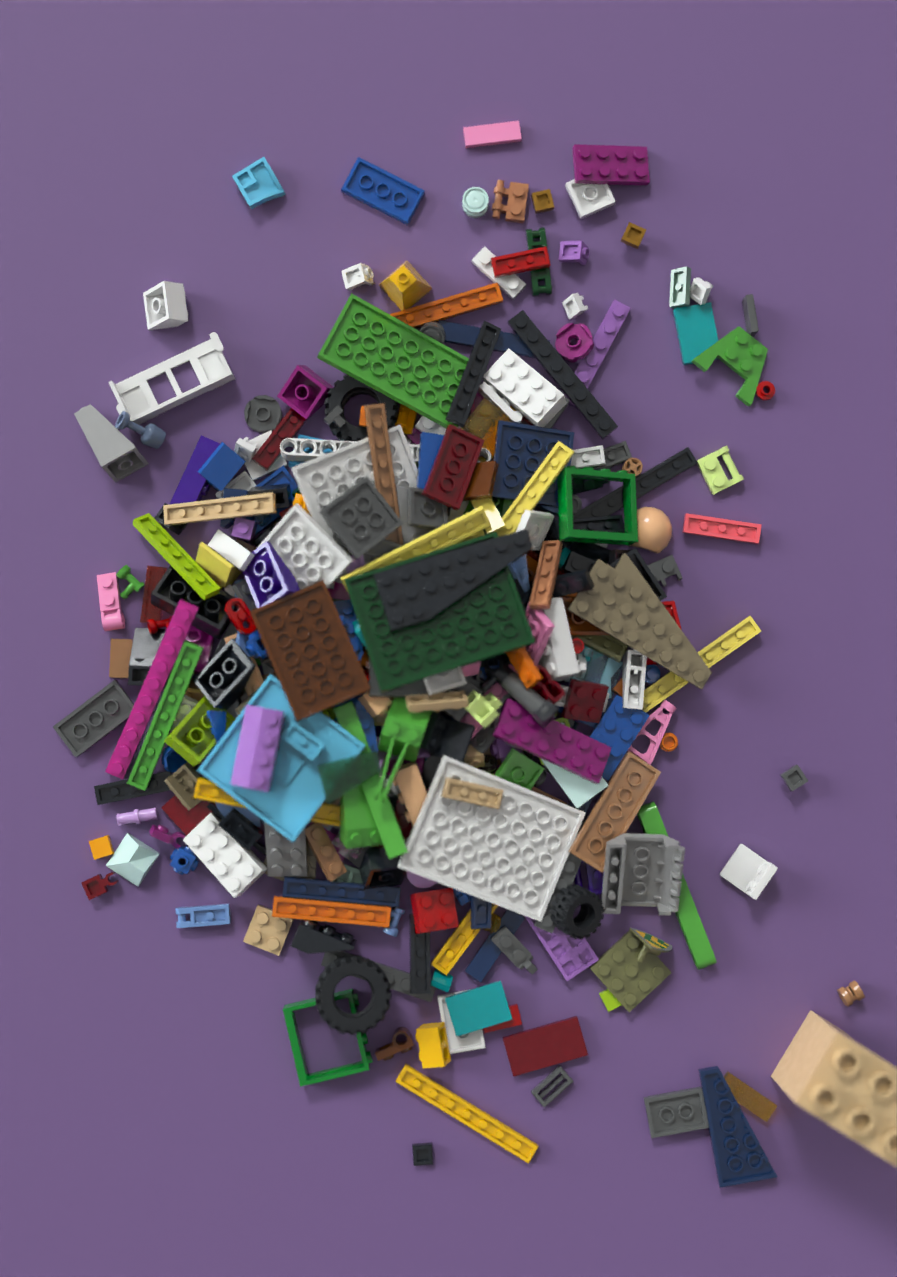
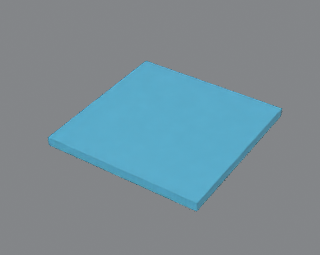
(296, 781)

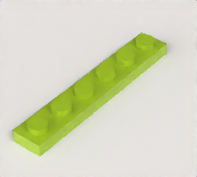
(176, 556)

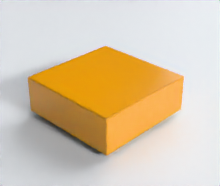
(101, 847)

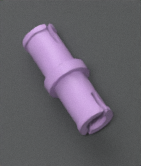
(137, 816)

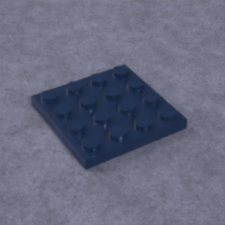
(520, 453)

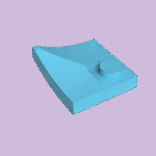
(258, 183)

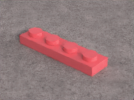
(721, 528)

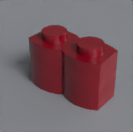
(548, 688)

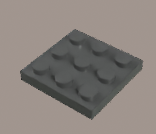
(361, 517)

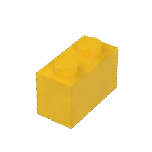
(433, 1045)

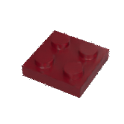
(585, 701)

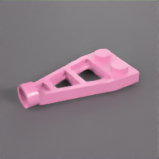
(655, 740)

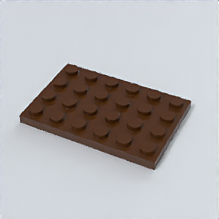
(310, 650)

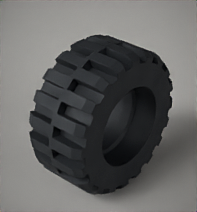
(346, 390)
(352, 1022)

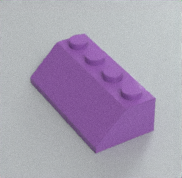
(258, 748)

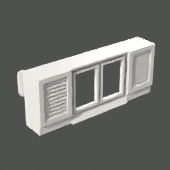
(208, 363)

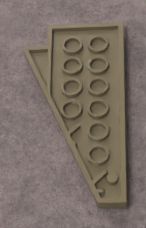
(633, 614)

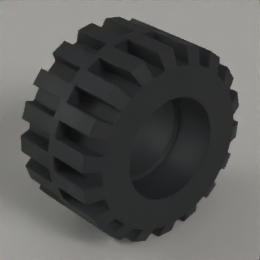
(589, 914)

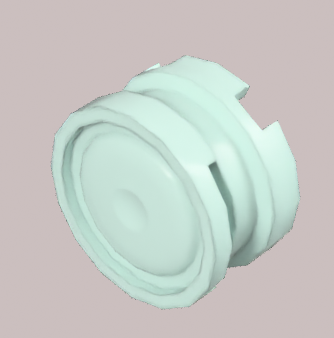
(475, 202)

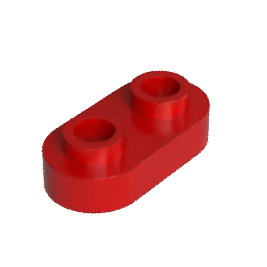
(242, 615)

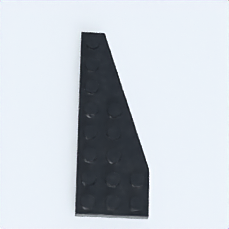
(431, 585)

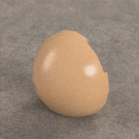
(653, 529)

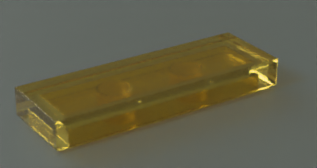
(750, 1097)

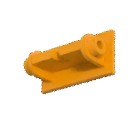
(406, 419)

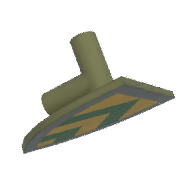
(652, 944)

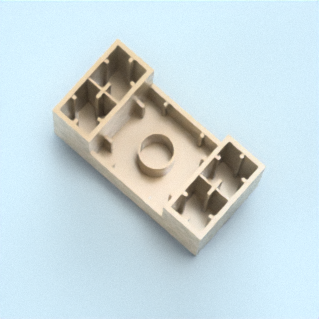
(842, 1084)

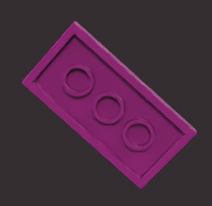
(610, 165)

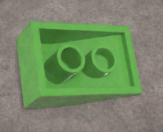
(357, 820)

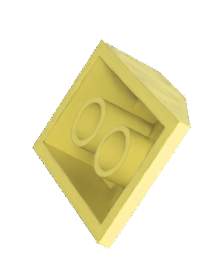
(216, 566)

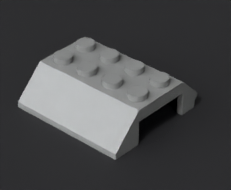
(642, 873)

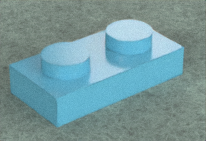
(303, 740)

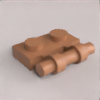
(516, 202)

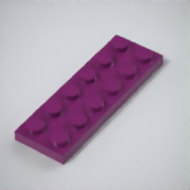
(553, 743)

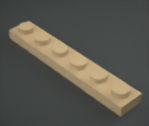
(219, 509)

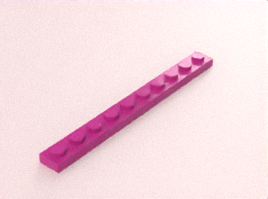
(152, 689)

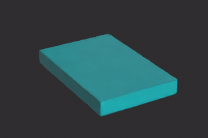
(695, 330)
(478, 1008)

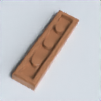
(545, 574)

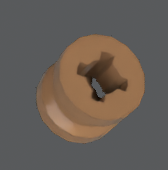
(635, 466)

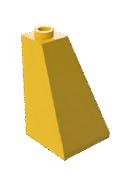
(405, 286)

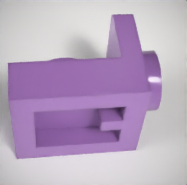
(573, 252)

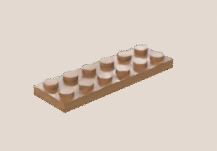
(614, 809)

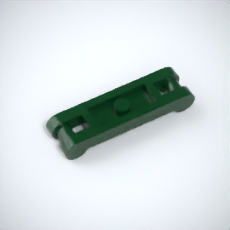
(539, 274)

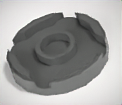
(263, 414)

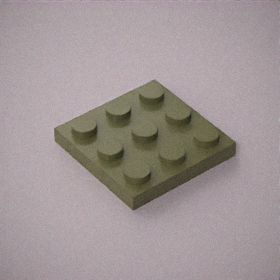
(625, 975)

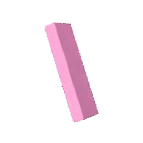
(492, 134)

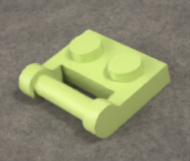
(714, 473)

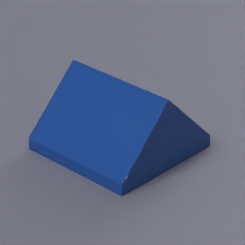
(221, 467)

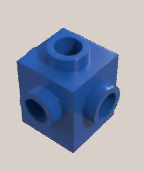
(253, 648)
(190, 857)

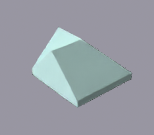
(132, 859)

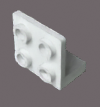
(748, 871)

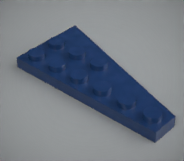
(734, 1144)

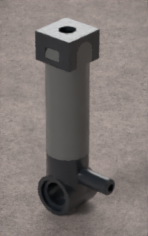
(541, 709)

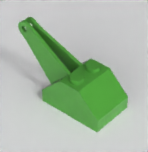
(401, 738)

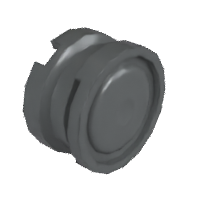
(434, 331)

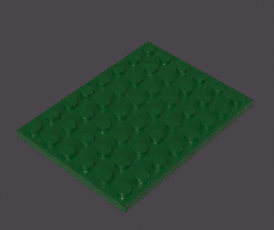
(467, 632)

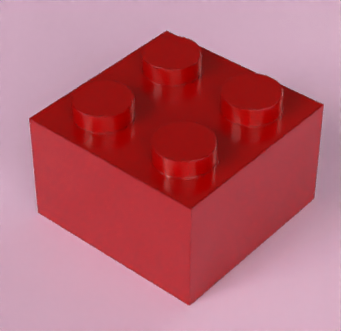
(434, 910)

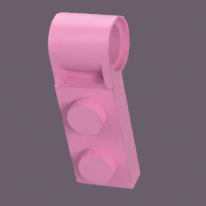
(110, 602)

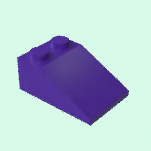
(269, 576)

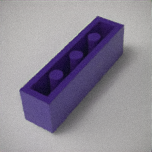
(192, 484)

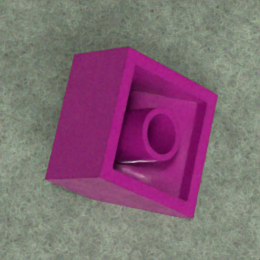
(305, 391)

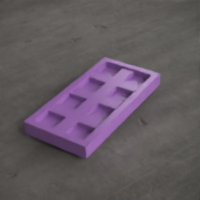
(568, 953)

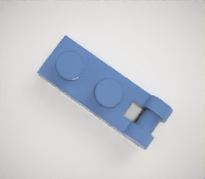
(203, 915)

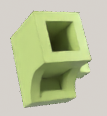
(483, 707)

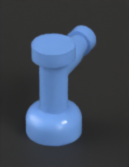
(396, 915)

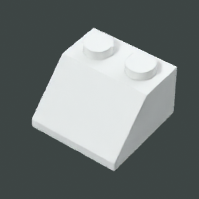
(165, 305)

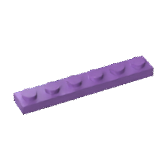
(602, 341)

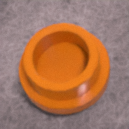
(669, 742)

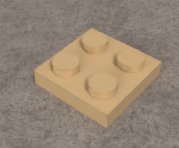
(267, 931)

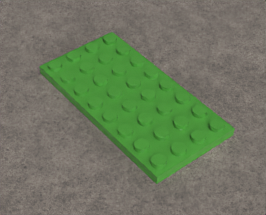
(394, 359)

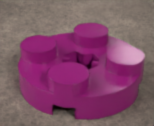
(581, 349)

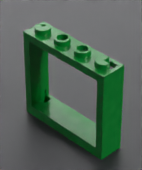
(566, 530)
(296, 1045)

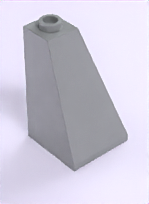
(110, 446)

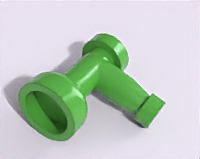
(134, 584)

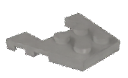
(412, 533)

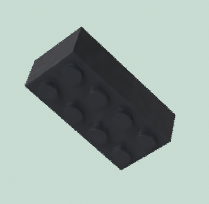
(211, 613)

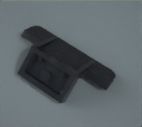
(240, 828)

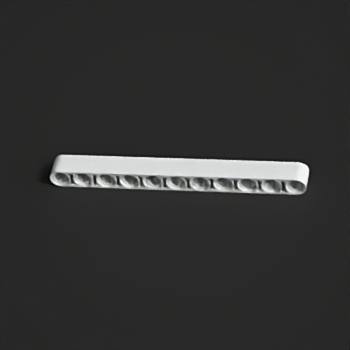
(320, 445)

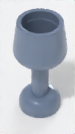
(150, 435)

